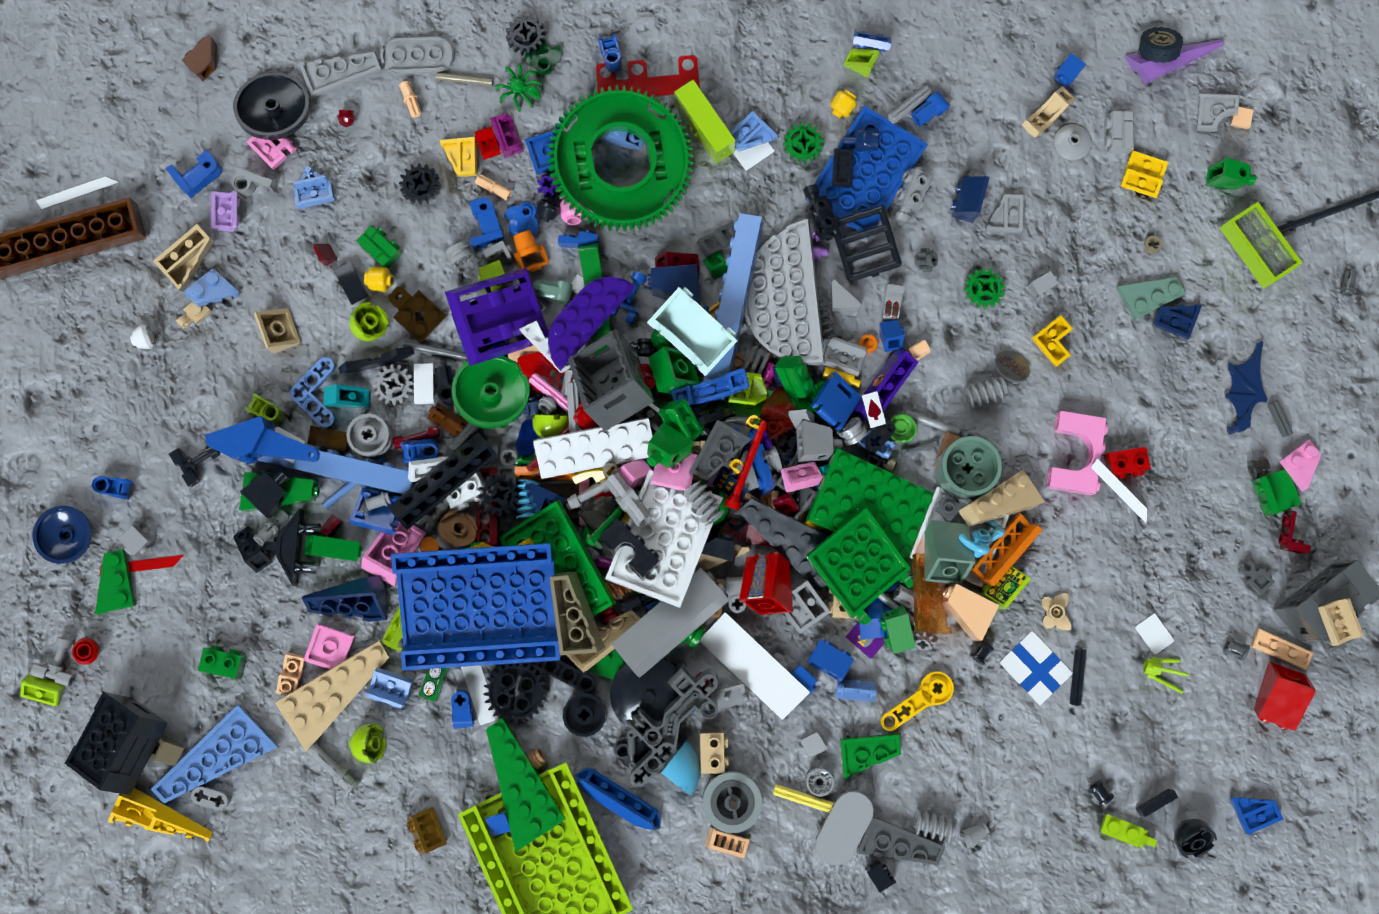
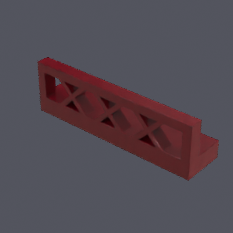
(493, 523)

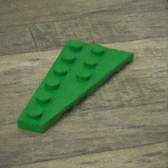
(525, 796)

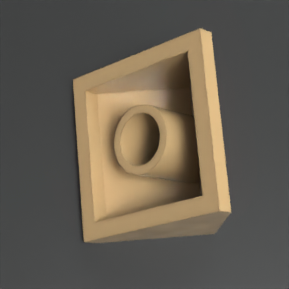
(277, 329)

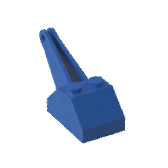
(258, 439)

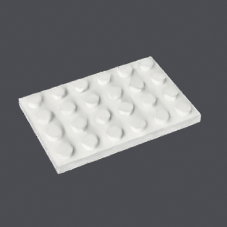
(675, 536)

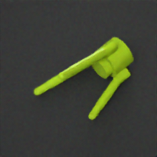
(1154, 667)

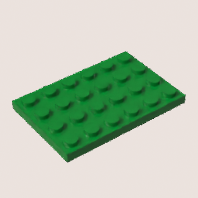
(857, 484)
(569, 552)

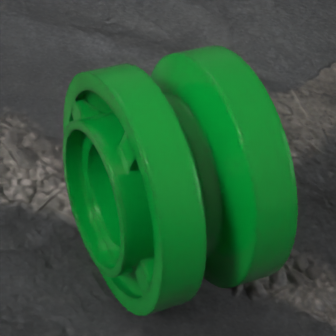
(694, 638)

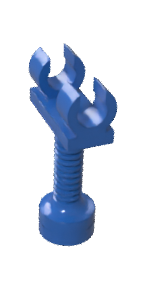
(638, 278)

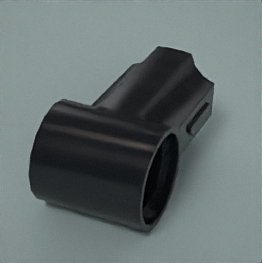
(444, 382)

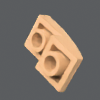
(291, 674)

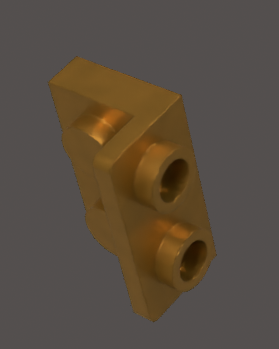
(426, 831)

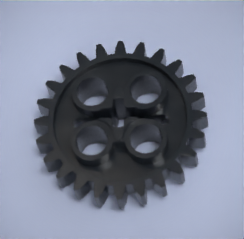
(533, 696)

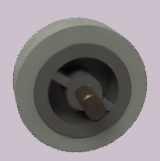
(732, 802)

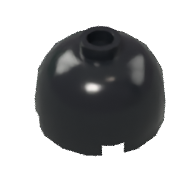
(1194, 838)

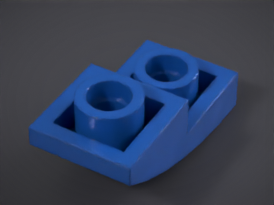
(569, 240)

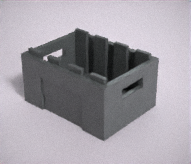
(595, 379)
(1334, 583)

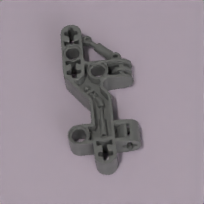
(690, 697)

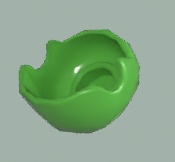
(904, 428)

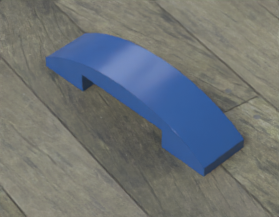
(713, 389)

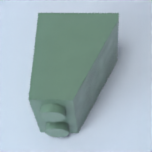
(945, 555)

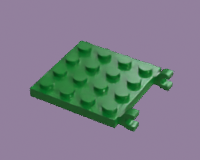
(859, 564)

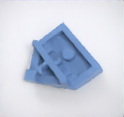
(312, 189)

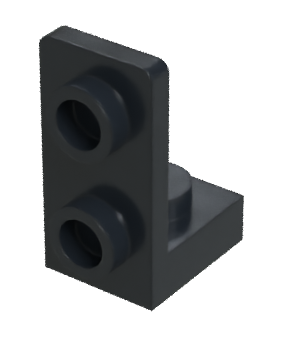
(251, 551)

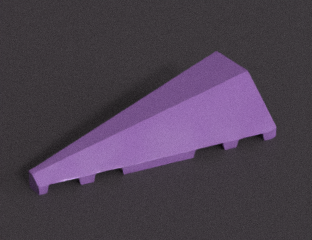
(1151, 70)

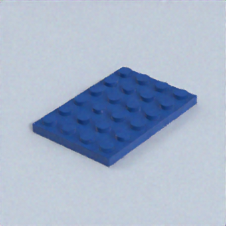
(874, 173)

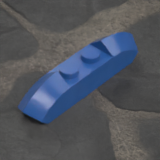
(618, 799)

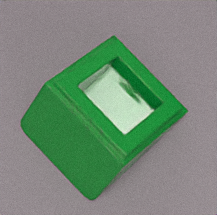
(716, 265)
(586, 533)

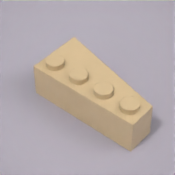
(1005, 499)

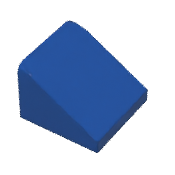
(498, 824)

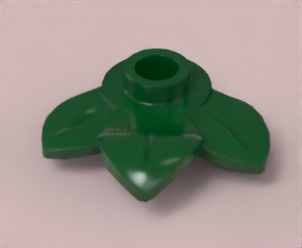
(544, 57)

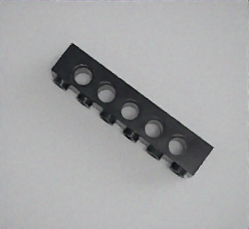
(442, 481)

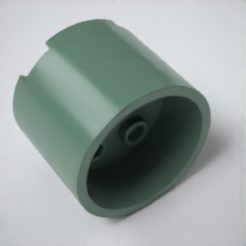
(977, 455)

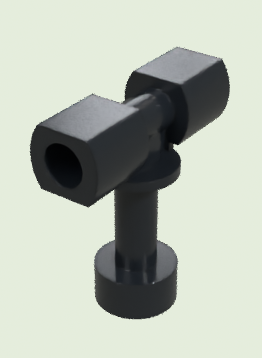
(188, 464)

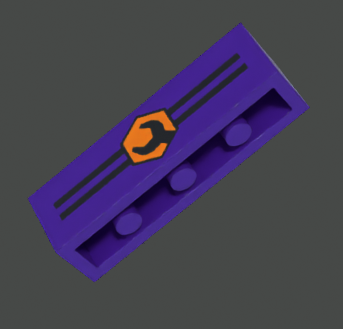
(888, 380)

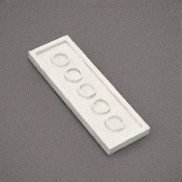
(593, 448)

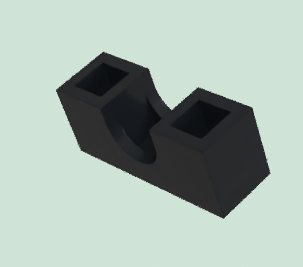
(619, 535)

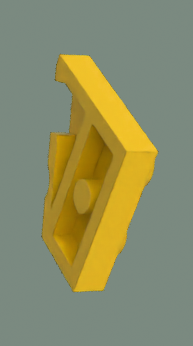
(462, 155)

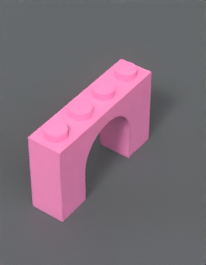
(1092, 432)

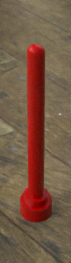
(734, 501)

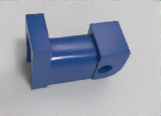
(198, 176)
(488, 223)

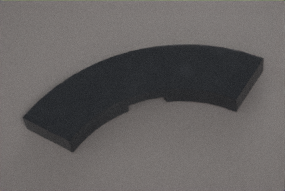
(387, 358)

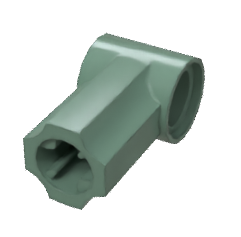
(558, 292)

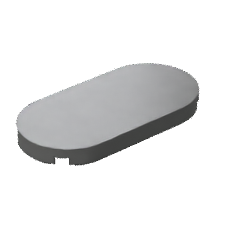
(417, 55)
(844, 827)

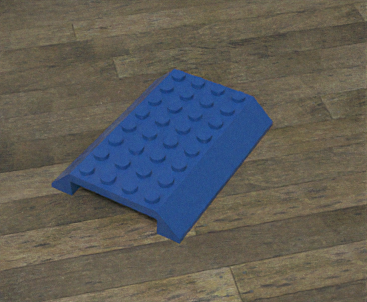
(476, 606)

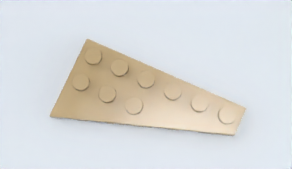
(319, 701)

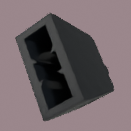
(267, 492)

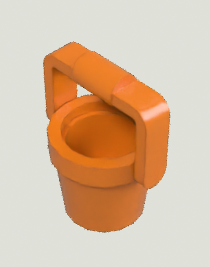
(526, 246)

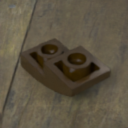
(328, 438)

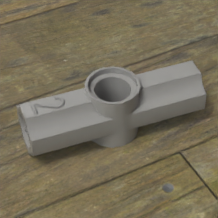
(628, 500)

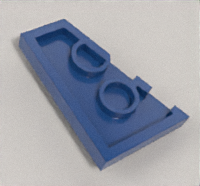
(760, 467)

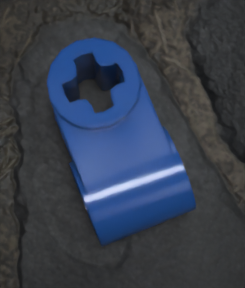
(610, 50)
(417, 450)
(115, 486)
(462, 713)

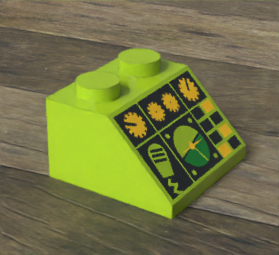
(1006, 589)

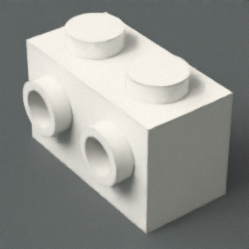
(466, 493)

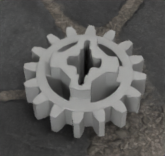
(394, 378)

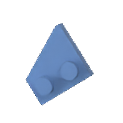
(752, 132)

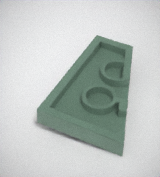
(1150, 295)

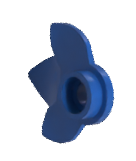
(520, 221)

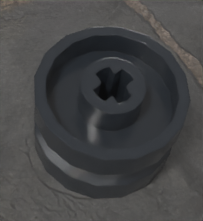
(576, 722)

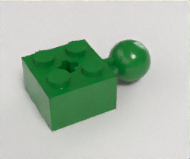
(670, 366)

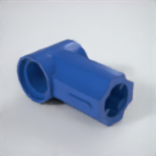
(934, 106)

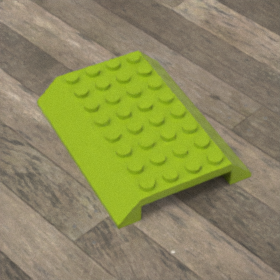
(558, 871)

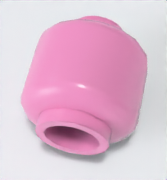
(568, 216)

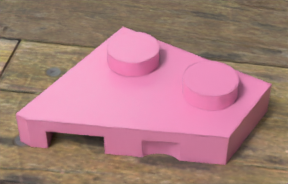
(1302, 464)

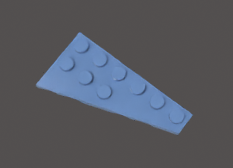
(224, 748)

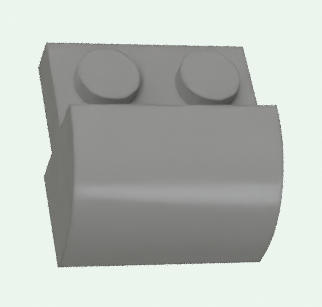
(807, 607)

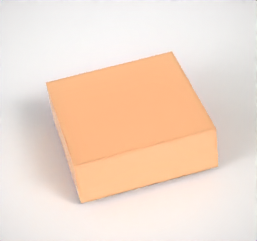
(1242, 119)

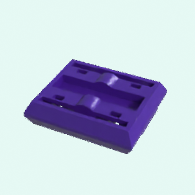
(495, 315)

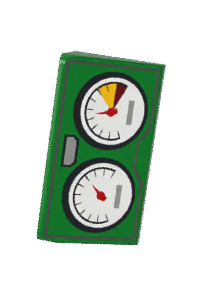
(433, 683)

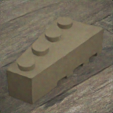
(573, 616)

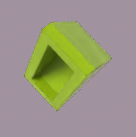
(861, 61)

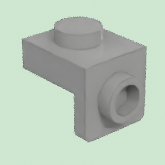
(495, 250)

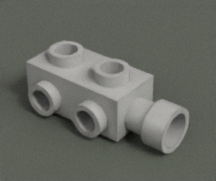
(912, 193)

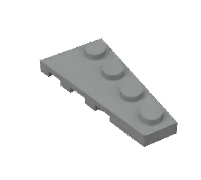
(334, 73)

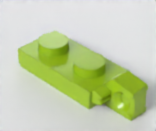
(1126, 832)

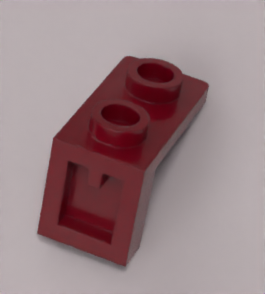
(676, 259)
(1285, 538)

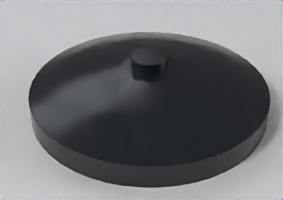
(271, 105)
(648, 692)

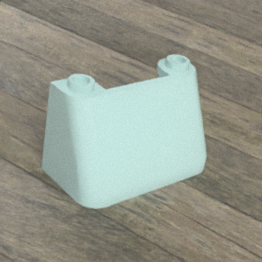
(693, 330)

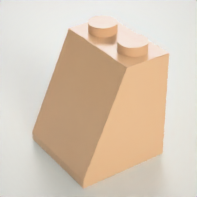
(969, 610)

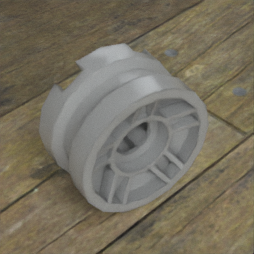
(459, 254)
(852, 431)
(772, 457)
(826, 786)

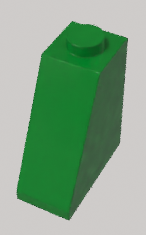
(332, 548)

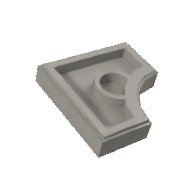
(1214, 109)

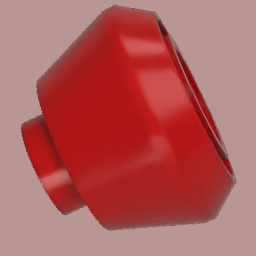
(80, 651)

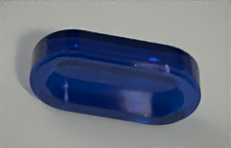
(525, 439)

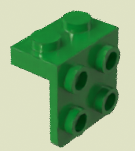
(1276, 492)

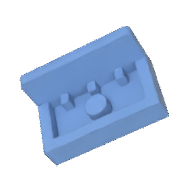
(389, 688)

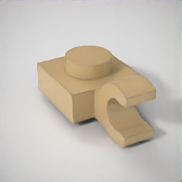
(194, 313)

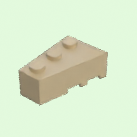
(185, 256)

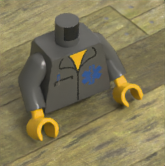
(741, 425)

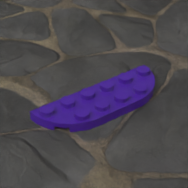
(585, 316)

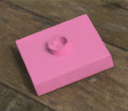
(676, 476)
(328, 646)

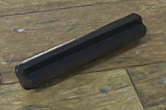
(1078, 676)

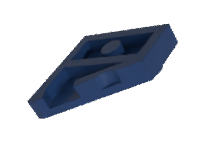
(1177, 320)

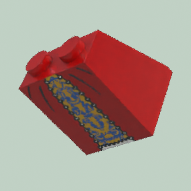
(767, 584)

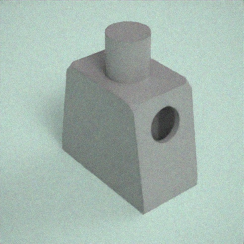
(815, 442)

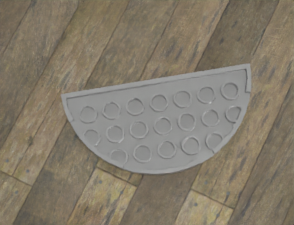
(784, 296)

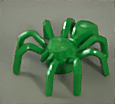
(519, 87)

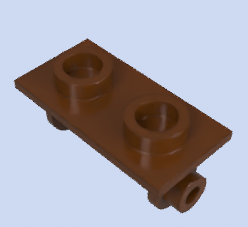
(446, 419)

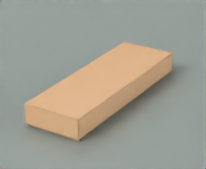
(1281, 649)

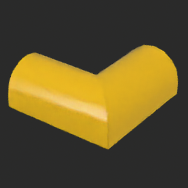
(1048, 340)

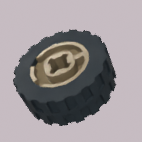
(1160, 44)

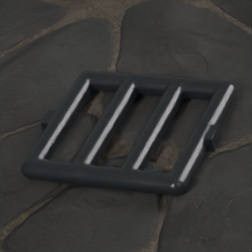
(891, 245)

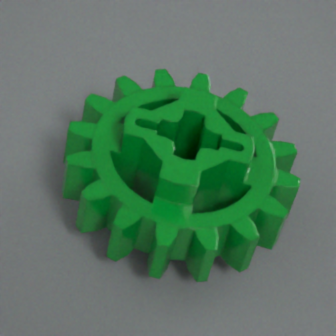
(796, 144)
(989, 293)

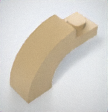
(1049, 112)

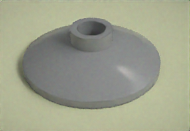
(1068, 149)

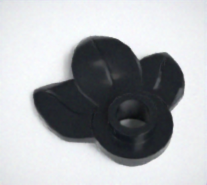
(641, 749)

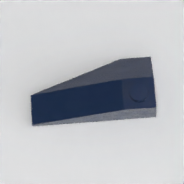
(357, 598)

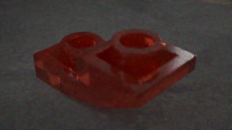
(779, 426)

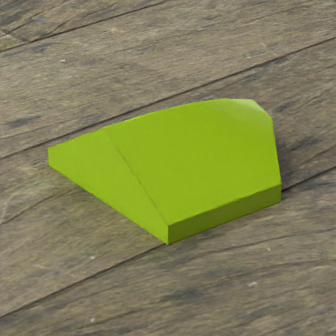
(754, 394)

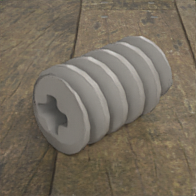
(985, 391)
(703, 503)
(934, 825)

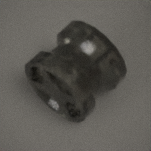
(1259, 467)

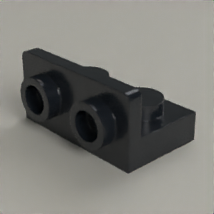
(710, 413)

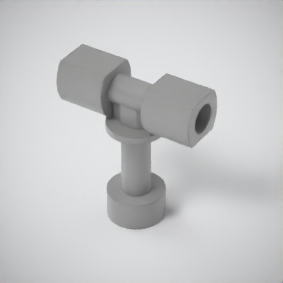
(54, 670)

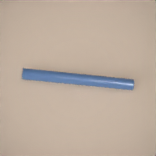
(346, 488)

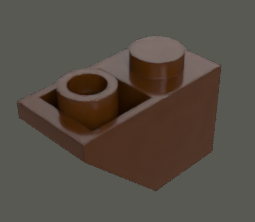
(202, 58)

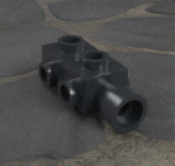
(825, 218)

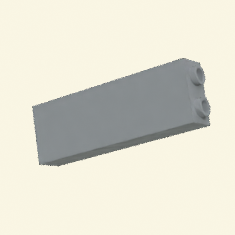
(669, 625)

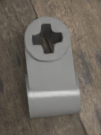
(733, 587)

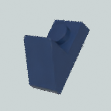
(538, 495)

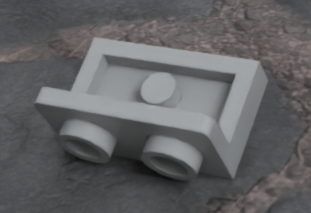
(844, 356)

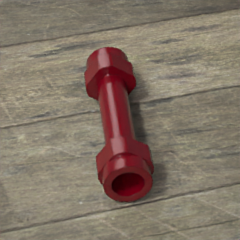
(432, 432)

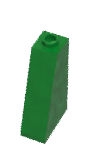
(299, 491)

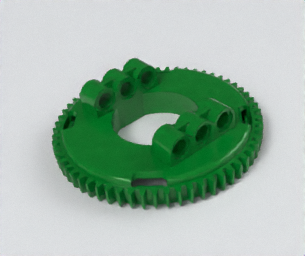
(575, 166)

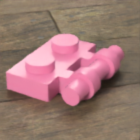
(269, 152)

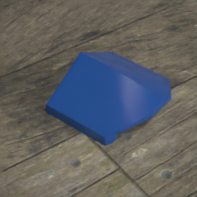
(873, 629)

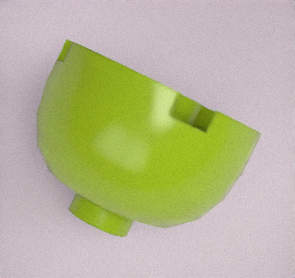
(368, 322)
(550, 424)
(367, 743)

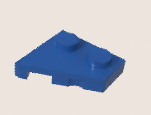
(1255, 813)

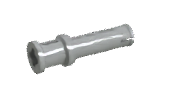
(338, 777)

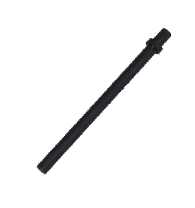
(1292, 225)

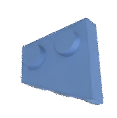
(210, 288)

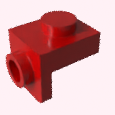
(487, 143)

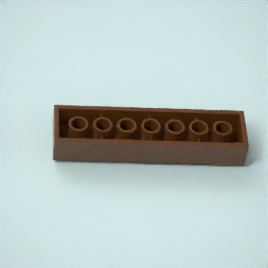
(70, 237)

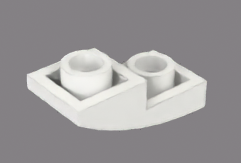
(424, 383)

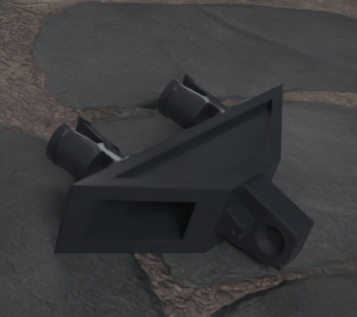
(288, 547)

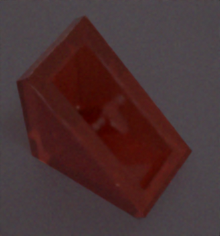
(776, 406)

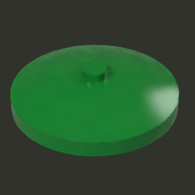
(490, 392)

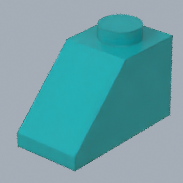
(346, 396)

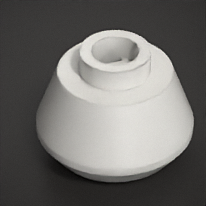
(143, 337)

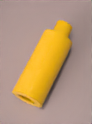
(849, 378)

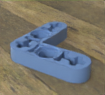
(308, 396)

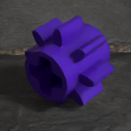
(546, 191)

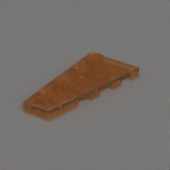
(928, 604)

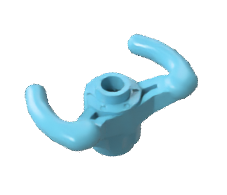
(982, 538)

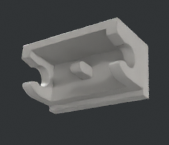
(729, 696)

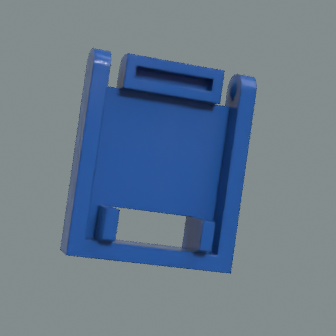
(835, 404)
(377, 519)

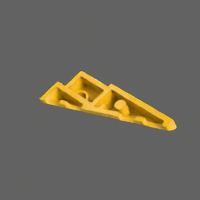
(154, 816)

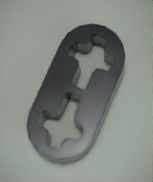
(883, 438)
(784, 443)

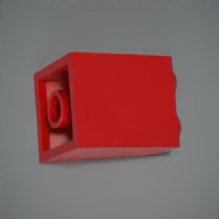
(1283, 696)

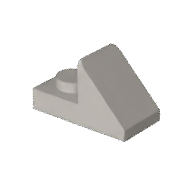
(751, 481)

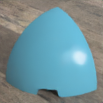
(684, 768)

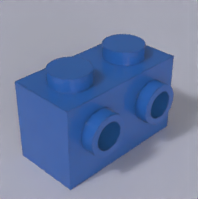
(830, 660)

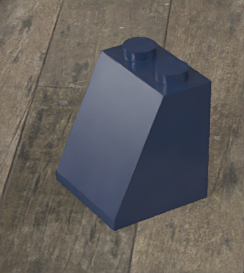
(666, 280)

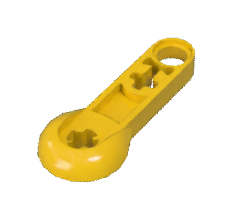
(922, 698)

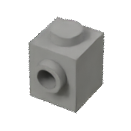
(136, 541)

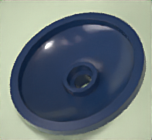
(51, 532)

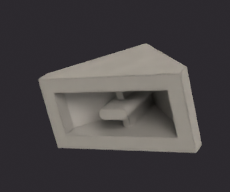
(842, 300)

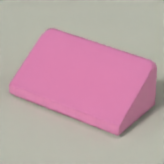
(801, 476)

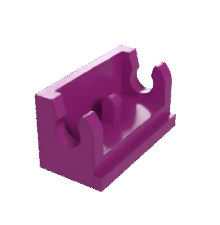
(506, 135)

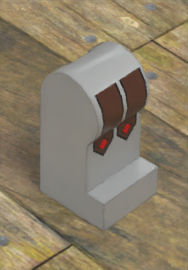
(892, 302)

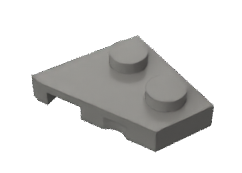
(1008, 215)

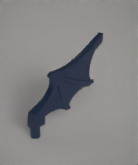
(1246, 389)

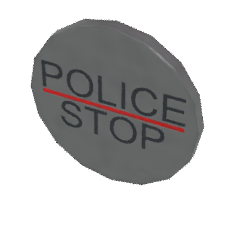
(1012, 366)

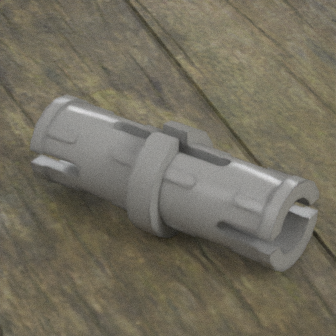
(263, 535)

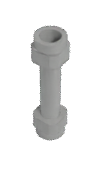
(575, 501)

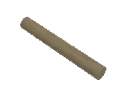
(464, 79)

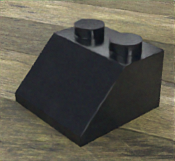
(726, 539)

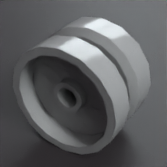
(359, 439)

